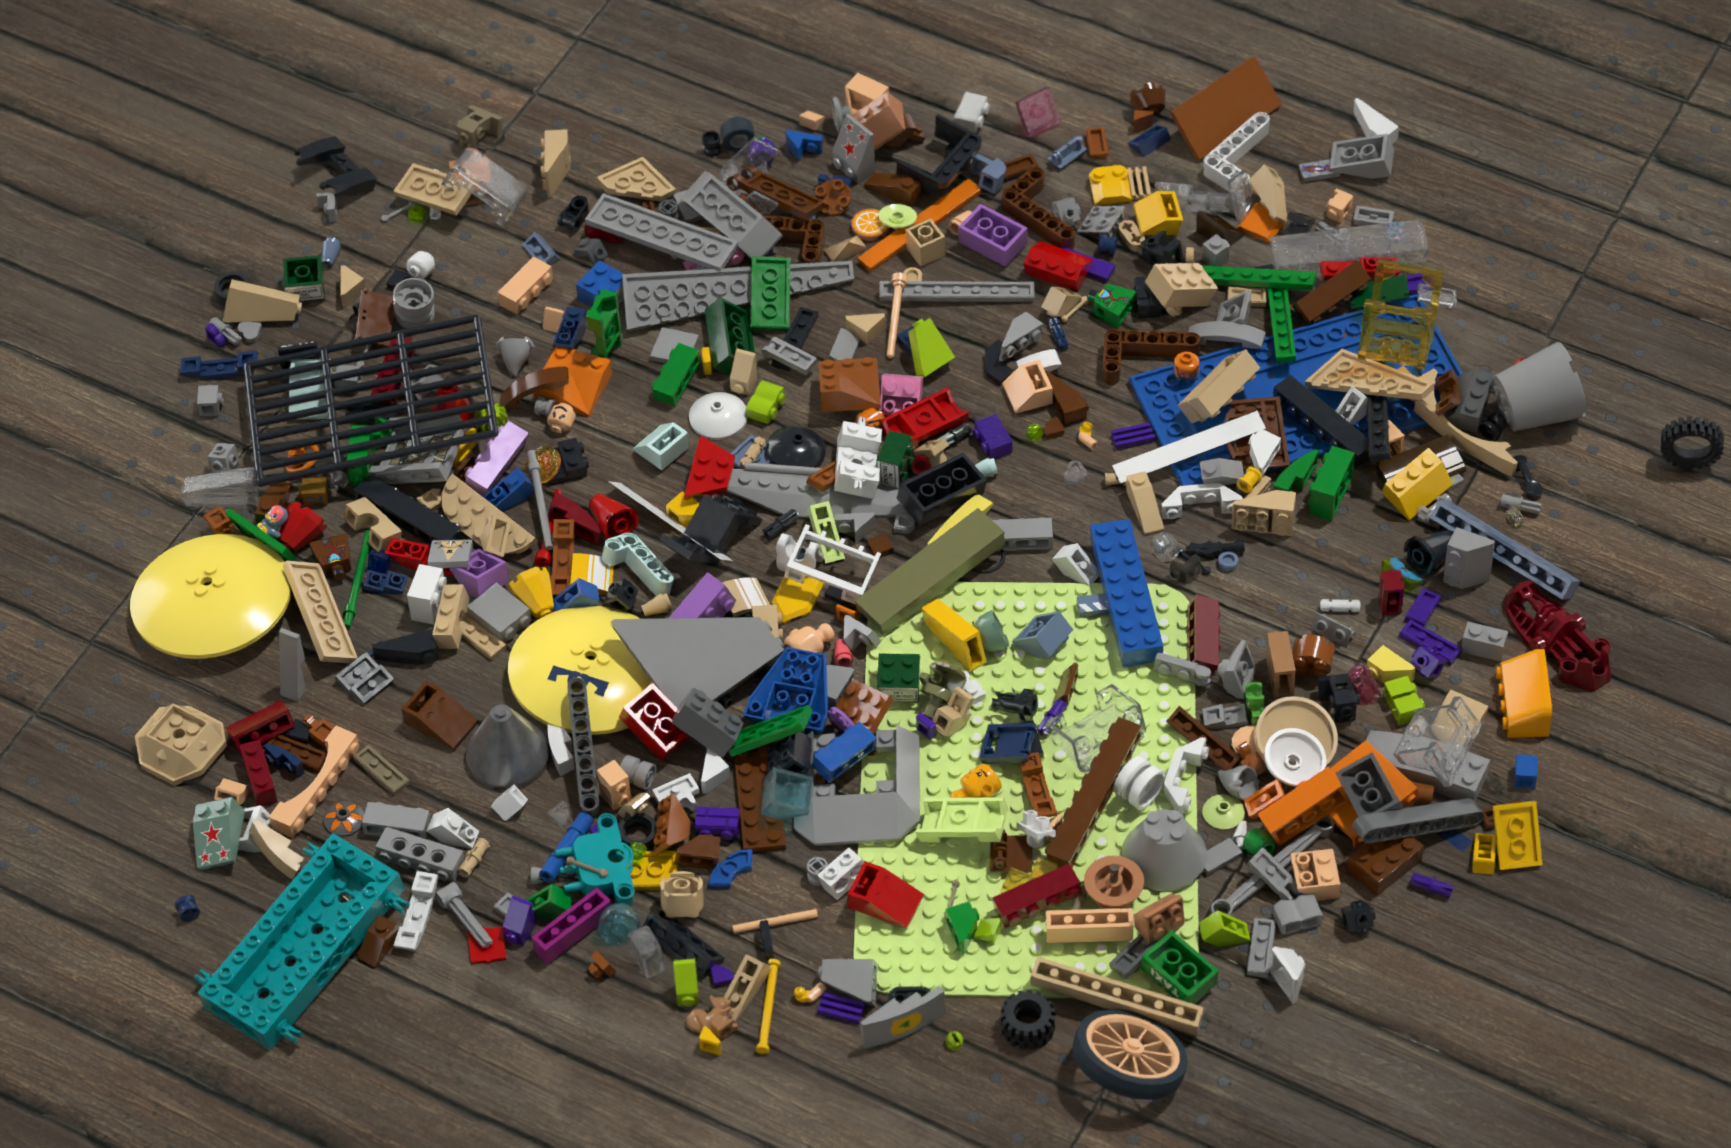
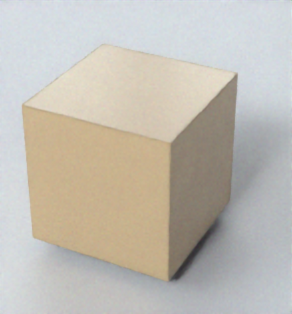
(925, 242)

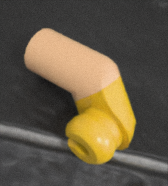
(1085, 435)
(811, 995)

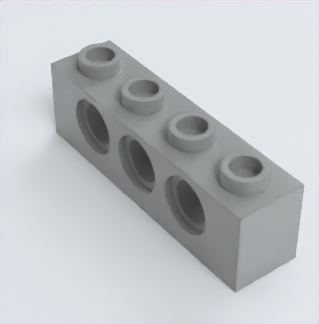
(413, 846)

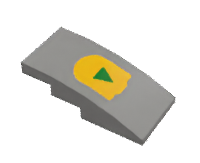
(902, 1019)

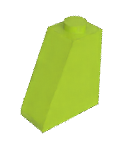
(928, 348)

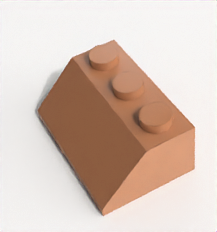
(883, 118)

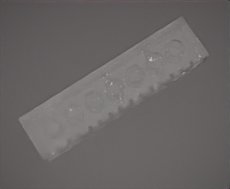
(1350, 244)

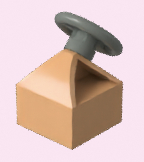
(859, 93)

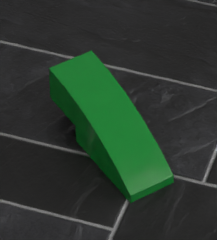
(1297, 473)

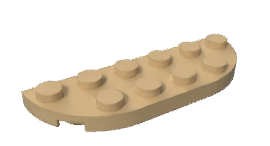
(473, 512)

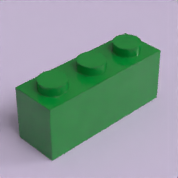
(676, 374)

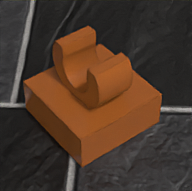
(600, 966)

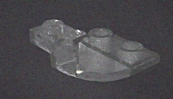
(1193, 201)

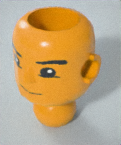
(978, 783)

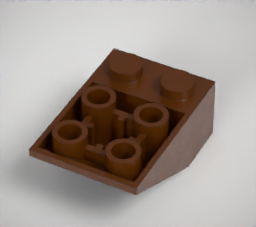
(438, 715)

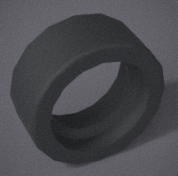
(224, 281)
(638, 820)

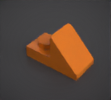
(1263, 798)

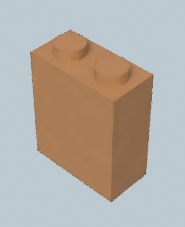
(1280, 664)

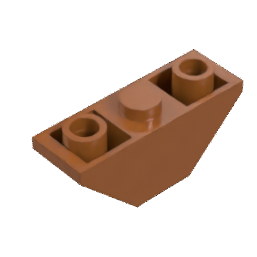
(671, 824)

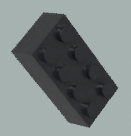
(941, 489)

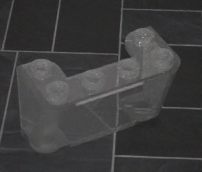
(1084, 738)

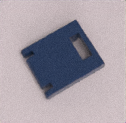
(1013, 743)

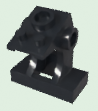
(1158, 251)
(1342, 699)

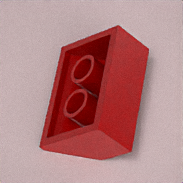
(1057, 265)

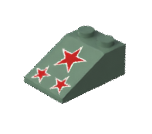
(217, 832)

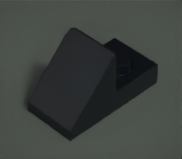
(1299, 223)

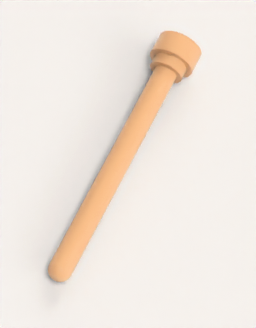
(899, 281)

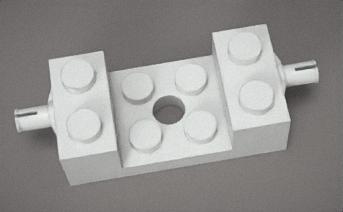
(857, 458)

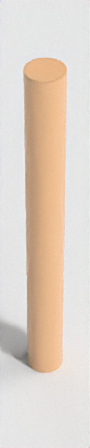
(776, 921)

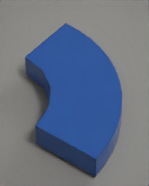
(730, 868)

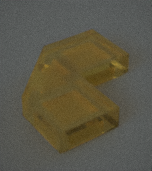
(1017, 877)

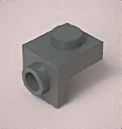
(591, 248)

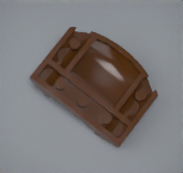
(1271, 415)

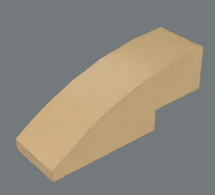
(276, 849)

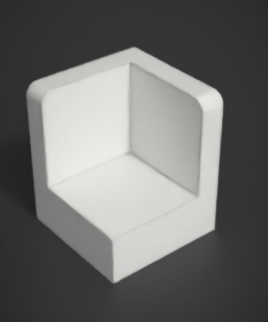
(509, 802)

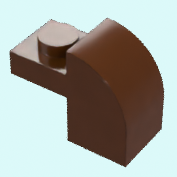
(912, 131)

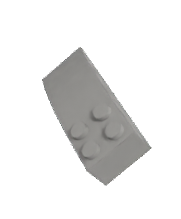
(1466, 783)

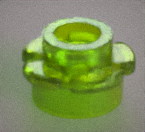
(417, 213)

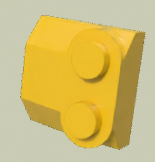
(1110, 185)

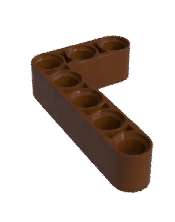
(1018, 204)
(801, 231)
(1143, 343)

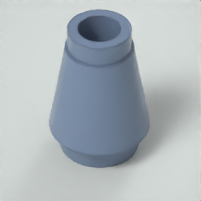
(330, 250)

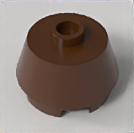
(1149, 98)

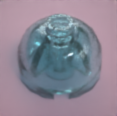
(617, 923)

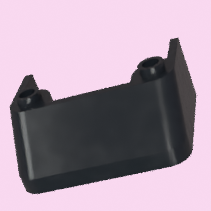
(960, 150)

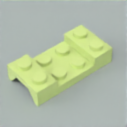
(963, 818)

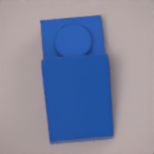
(800, 142)

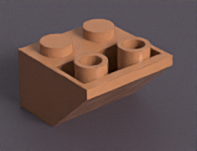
(1160, 918)

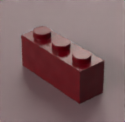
(260, 725)
(258, 773)

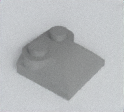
(1237, 670)

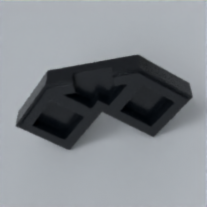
(994, 368)

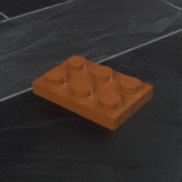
(864, 704)

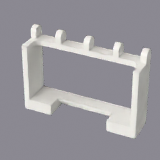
(799, 572)

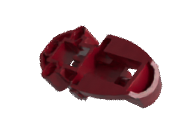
(1560, 634)

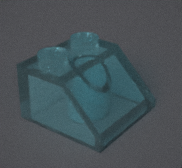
(786, 794)

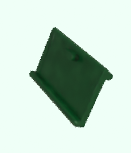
(1392, 290)

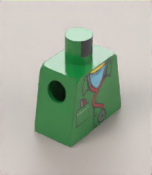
(1113, 303)

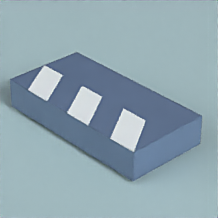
(1092, 605)

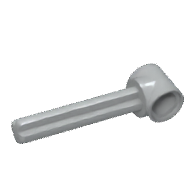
(451, 898)

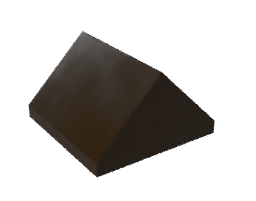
(1211, 224)

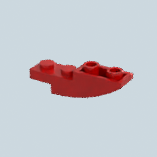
(1331, 268)
(410, 554)

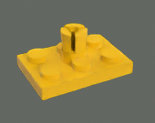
(1517, 835)

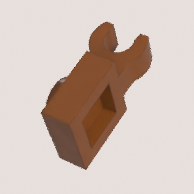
(318, 730)
(1249, 759)

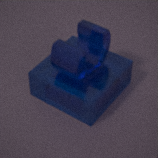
(379, 561)

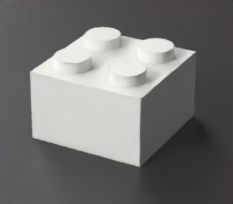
(426, 593)

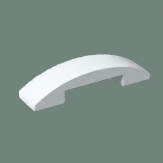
(418, 913)

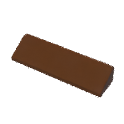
(1193, 730)

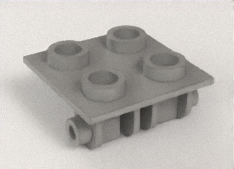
(1103, 220)

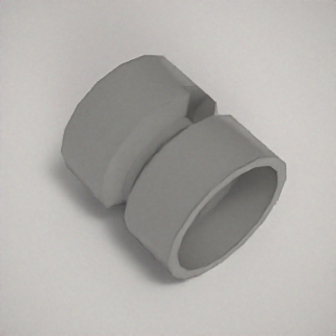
(639, 772)

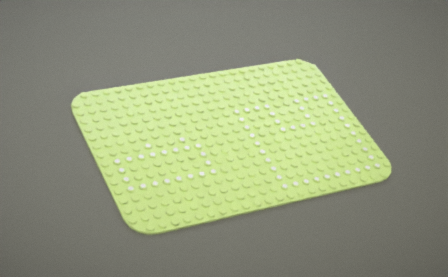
(926, 949)

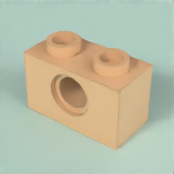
(614, 785)

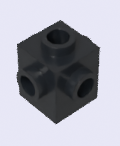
(621, 595)
(1358, 916)

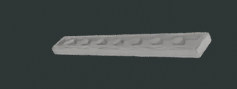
(960, 291)

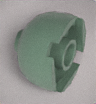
(991, 632)

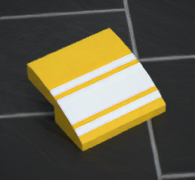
(592, 570)

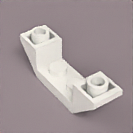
(1198, 494)
(1188, 754)

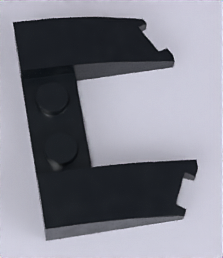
(351, 178)

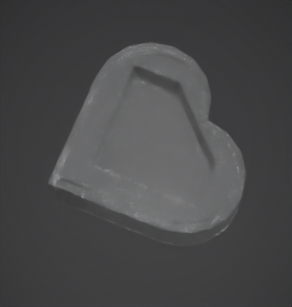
(1075, 473)

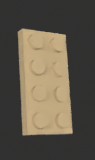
(425, 187)

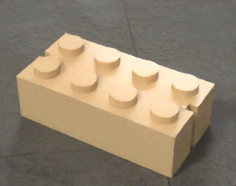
(1219, 387)

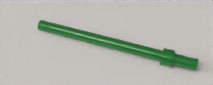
(350, 608)

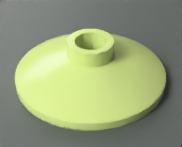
(897, 216)
(1223, 818)

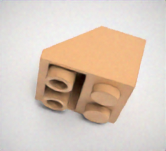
(1028, 387)
(1316, 874)

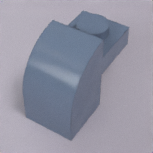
(990, 172)

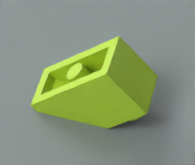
(1224, 930)
(686, 982)

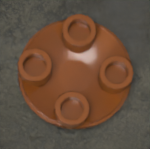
(835, 195)

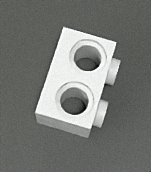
(841, 873)

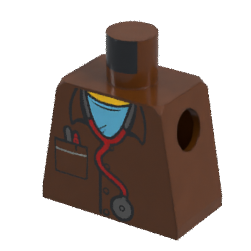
(333, 555)

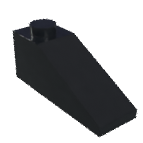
(408, 649)

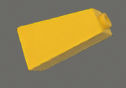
(955, 633)

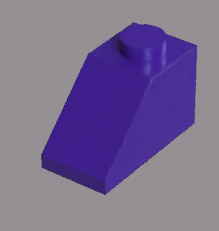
(519, 921)

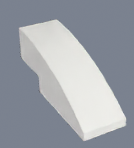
(560, 749)

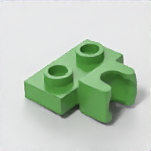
(1254, 700)

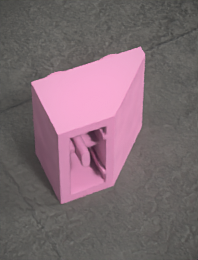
(899, 392)

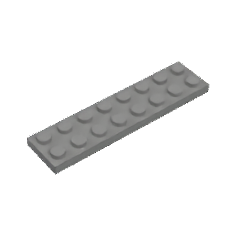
(661, 232)

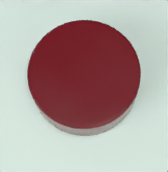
(921, 464)

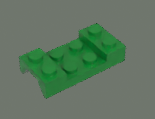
(605, 323)

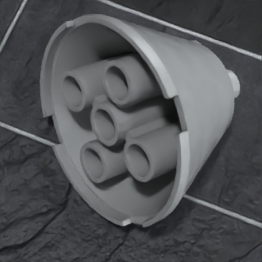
(1166, 850)

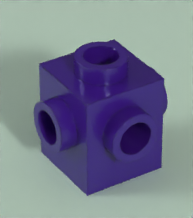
(1428, 661)

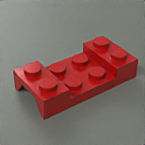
(926, 417)

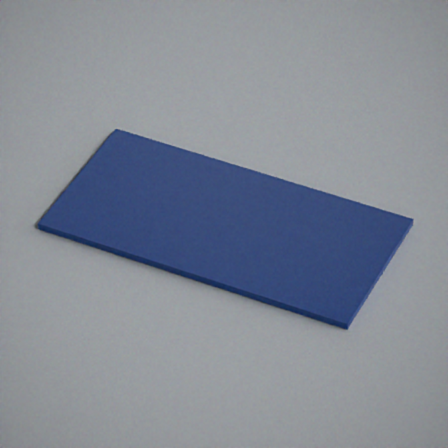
(1315, 344)

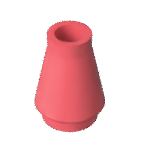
(842, 654)

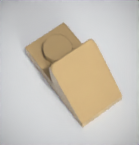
(933, 450)

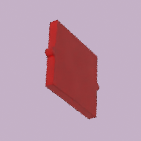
(495, 952)

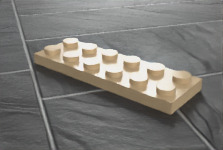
(320, 612)

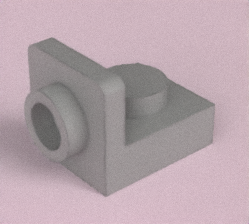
(329, 203)

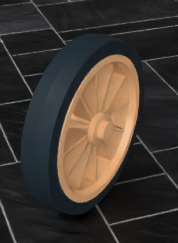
(1160, 1062)

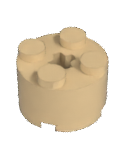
(681, 895)

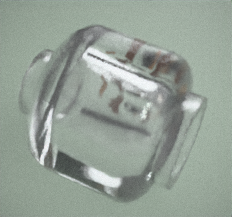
(1165, 547)

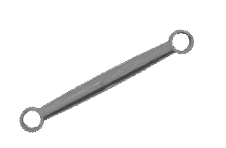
(1254, 883)

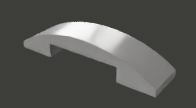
(1231, 332)

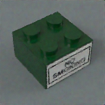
(304, 277)
(895, 459)
(899, 676)

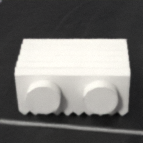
(971, 111)

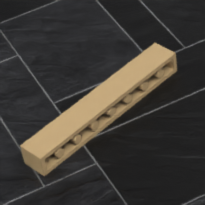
(1116, 995)

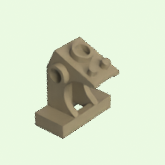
(472, 129)

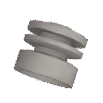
(413, 303)

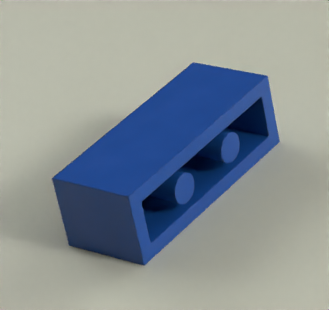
(844, 751)

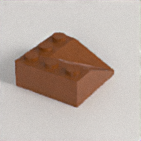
(849, 384)

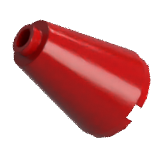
(613, 516)

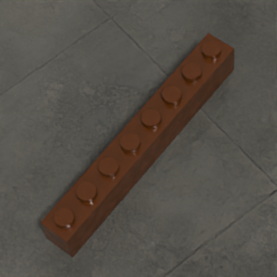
(1094, 792)

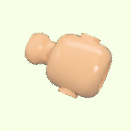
(809, 638)

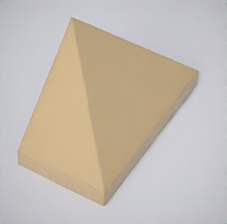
(845, 249)
(495, 535)

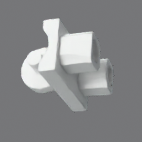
(1035, 828)

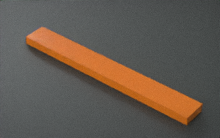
(937, 212)

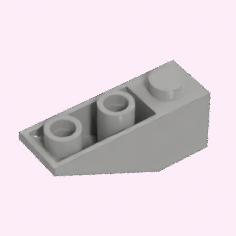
(1022, 332)

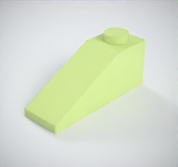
(823, 520)

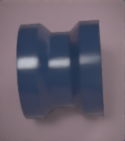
(1108, 244)
(187, 909)

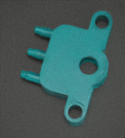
(598, 851)

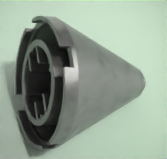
(507, 750)

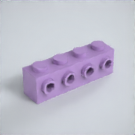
(496, 458)

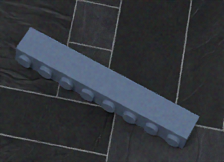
(1508, 550)

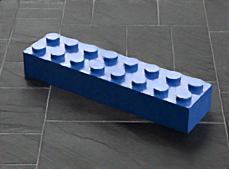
(1126, 592)

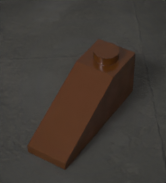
(896, 187)
(1067, 401)
(275, 495)

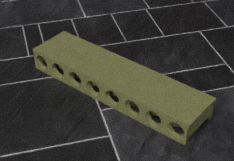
(931, 571)

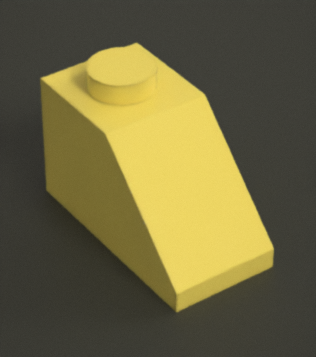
(1389, 666)

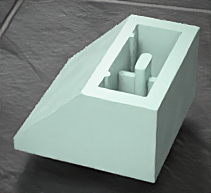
(663, 445)

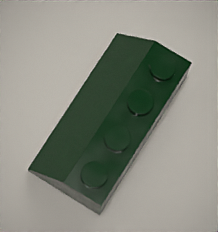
(727, 331)

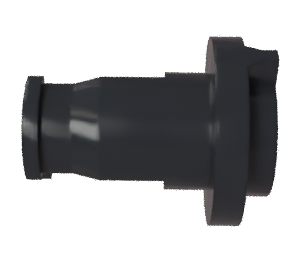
(1017, 703)

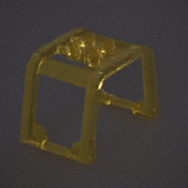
(1392, 349)

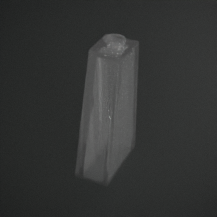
(222, 488)

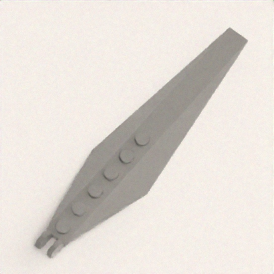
(790, 491)

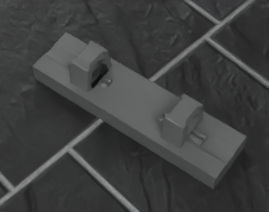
(1124, 963)

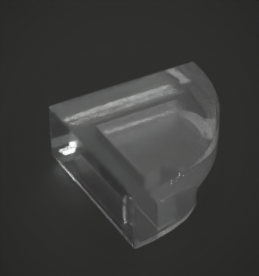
(559, 814)

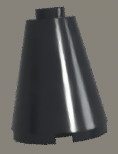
(1427, 551)

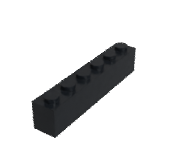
(1321, 419)
(406, 512)

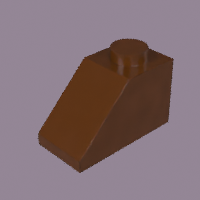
(699, 852)
(378, 941)

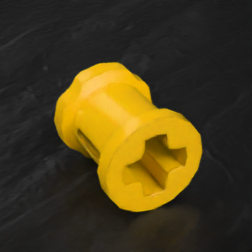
(1249, 479)

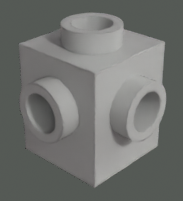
(1066, 210)
(223, 457)

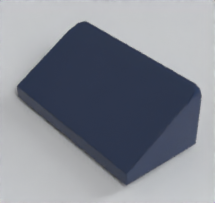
(1150, 140)

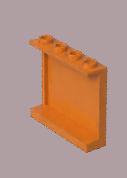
(1403, 787)

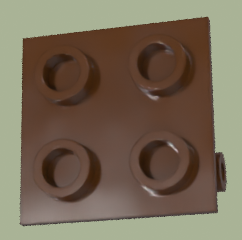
(1010, 852)

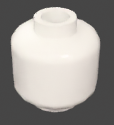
(420, 264)

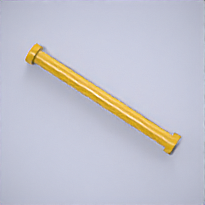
(762, 1047)

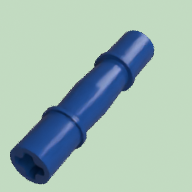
(553, 864)

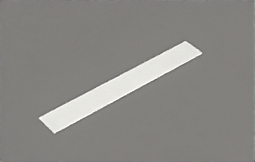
(1190, 446)
(659, 513)

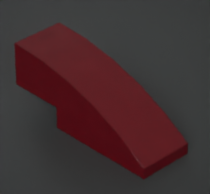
(584, 524)

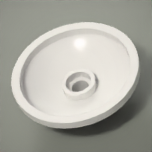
(718, 416)
(1295, 747)

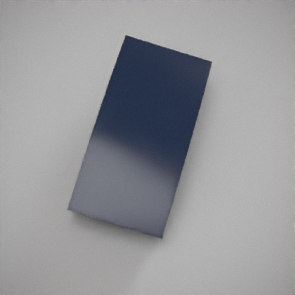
(385, 584)
(282, 758)

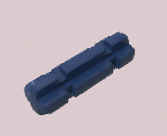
(1058, 333)

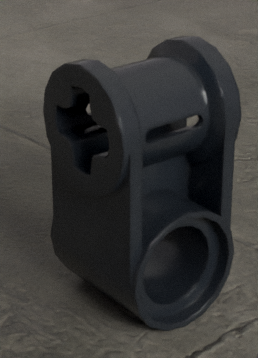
(575, 213)

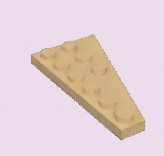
(1368, 377)

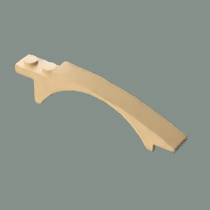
(1489, 452)

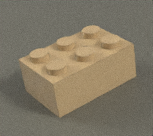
(1181, 285)

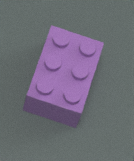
(992, 235)
(706, 600)

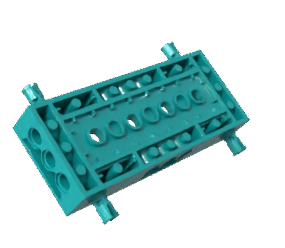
(287, 934)

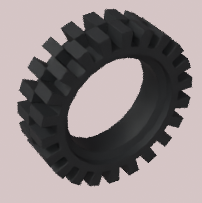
(1692, 428)

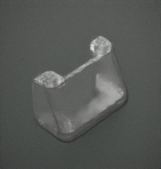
(488, 183)

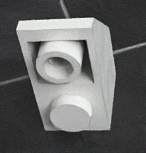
(452, 829)

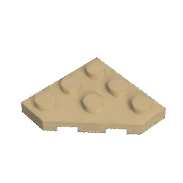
(636, 180)

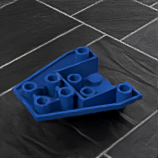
(792, 683)

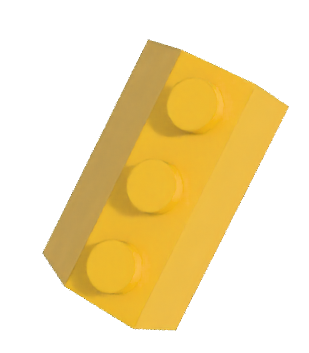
(1417, 484)

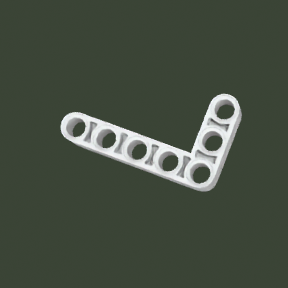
(1220, 161)

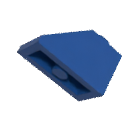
(578, 594)

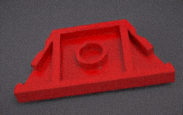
(710, 470)

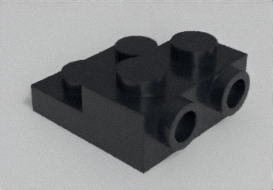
(572, 464)

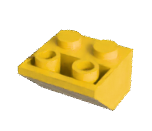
(1159, 213)

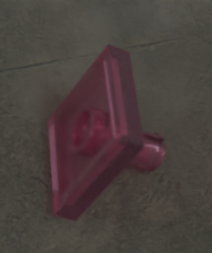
(1037, 111)

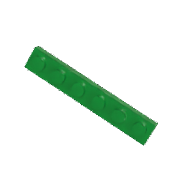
(1261, 277)
(1281, 325)

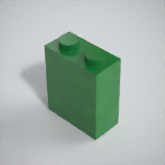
(359, 473)

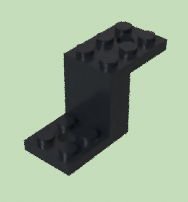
(712, 527)

